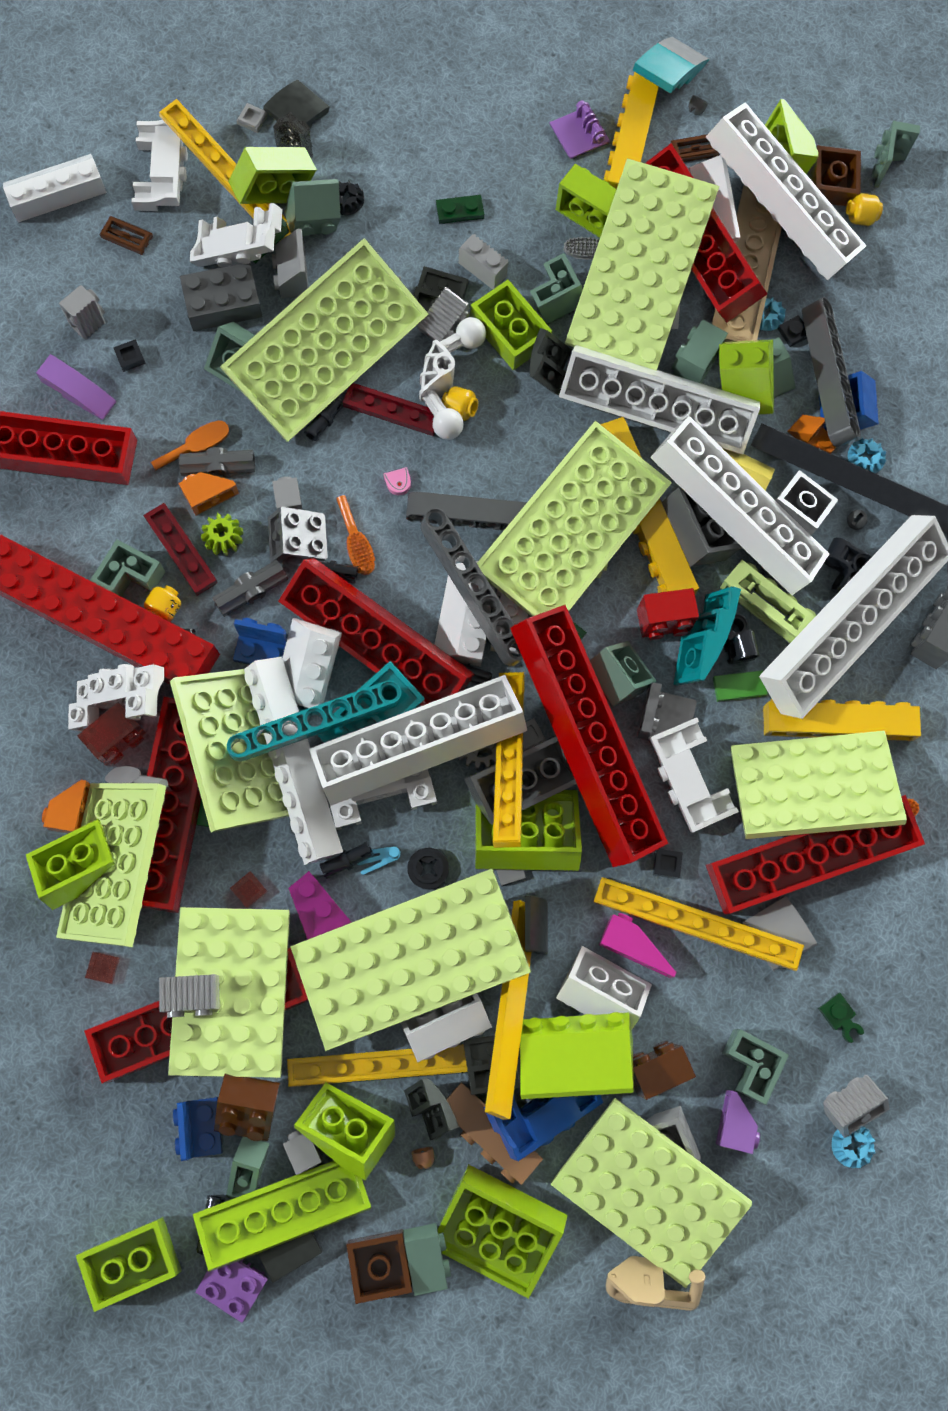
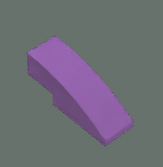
(75, 387)

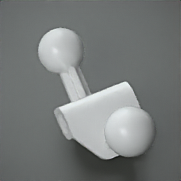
(439, 375)

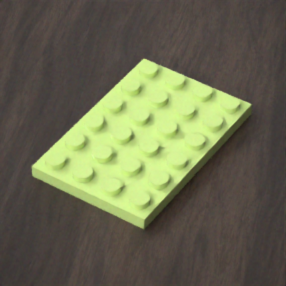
(211, 712)
(817, 785)
(112, 904)
(251, 959)
(651, 1192)

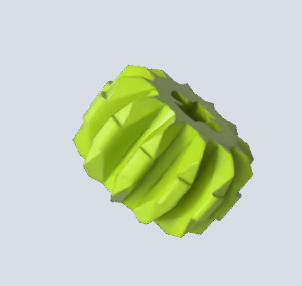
(213, 530)

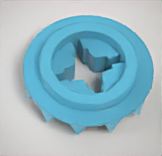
(776, 315)
(859, 447)
(848, 1157)

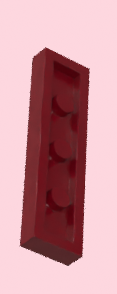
(389, 408)
(180, 549)

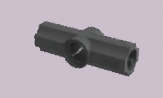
(217, 462)
(249, 588)

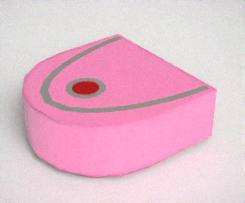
(398, 481)

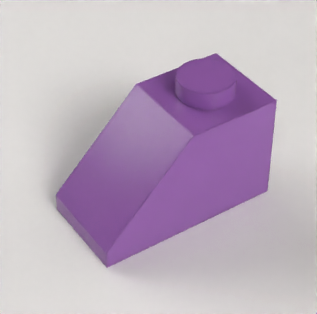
(736, 1126)

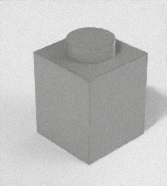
(287, 493)
(301, 1152)

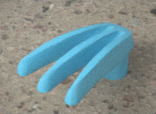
(386, 855)

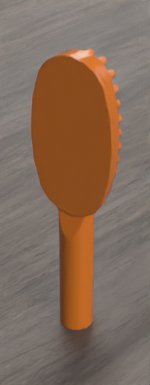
(198, 441)
(357, 544)

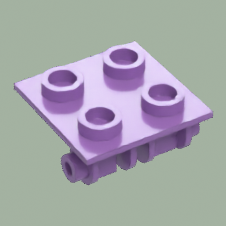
(579, 131)
(233, 1288)

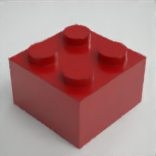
(667, 613)

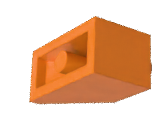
(206, 491)
(67, 808)

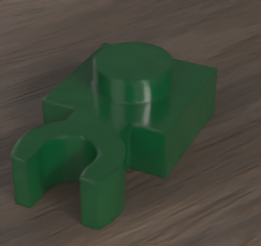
(839, 1014)

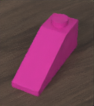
(631, 942)

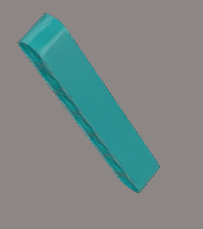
(305, 731)

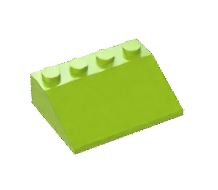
(547, 837)
(576, 1056)
(500, 1231)

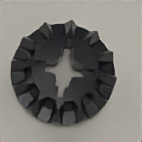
(354, 201)
(427, 856)

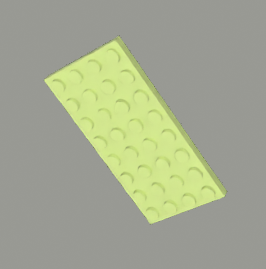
(642, 264)
(324, 340)
(573, 524)
(410, 959)

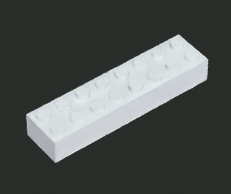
(785, 190)
(658, 397)
(740, 506)
(418, 740)

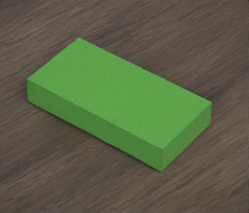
(739, 686)

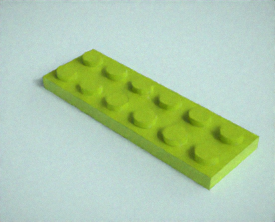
(279, 1213)

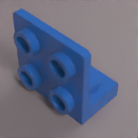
(258, 641)
(196, 1129)

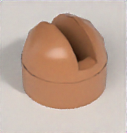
(423, 1159)

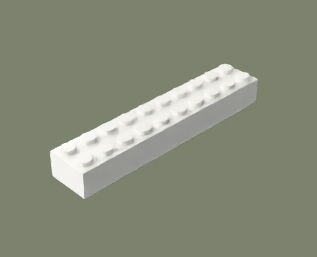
(856, 616)

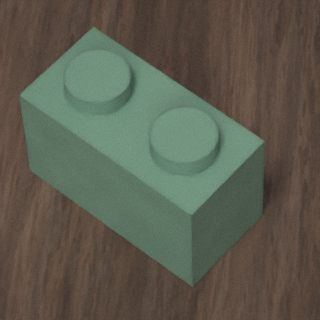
(425, 1259)

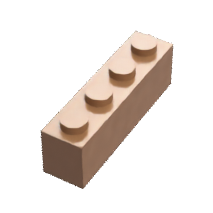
(477, 1128)

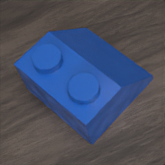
(864, 398)

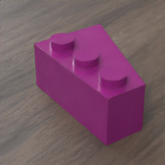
(315, 907)

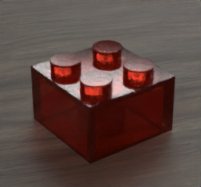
(112, 735)

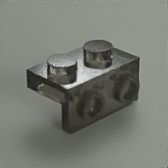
(292, 133)

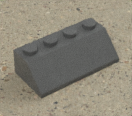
(544, 775)

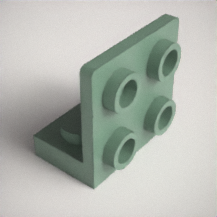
(894, 147)

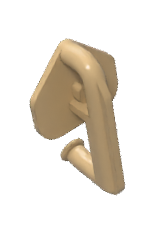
(642, 1284)

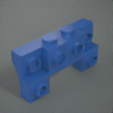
(540, 1122)

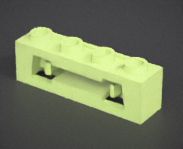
(746, 577)

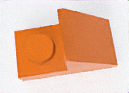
(811, 430)

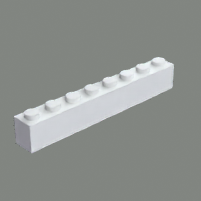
(293, 764)

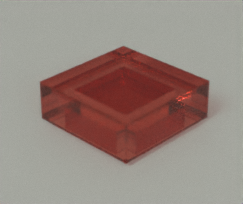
(248, 889)
(102, 967)

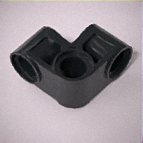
(843, 559)
(741, 645)

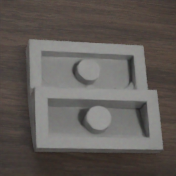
(783, 921)

